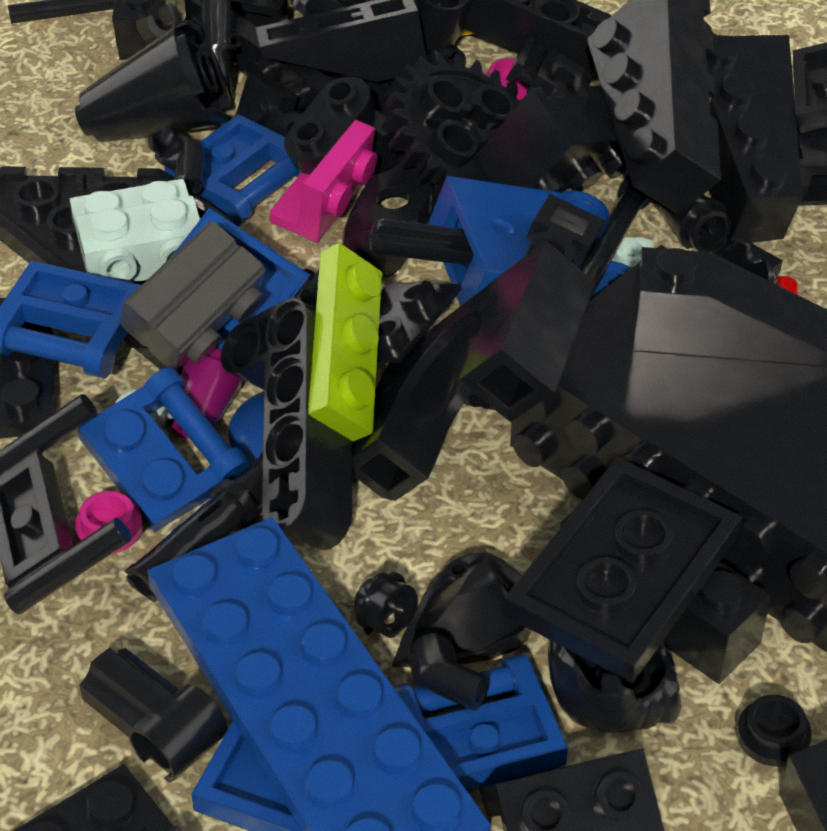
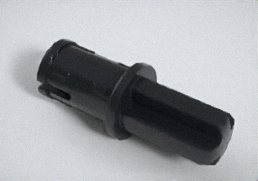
(217, 32)

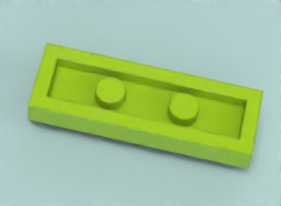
(345, 343)

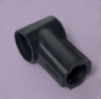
(160, 720)

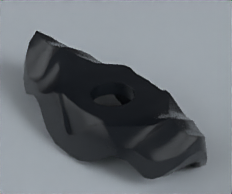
(387, 182)

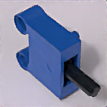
(479, 231)

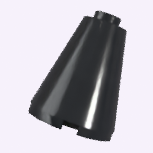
(156, 87)

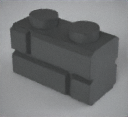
(194, 297)

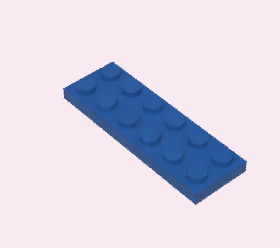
(307, 690)

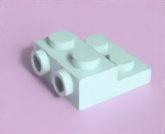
(133, 229)

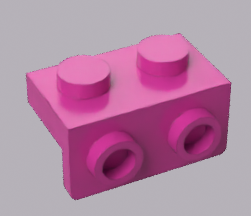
(323, 196)

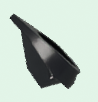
(468, 610)

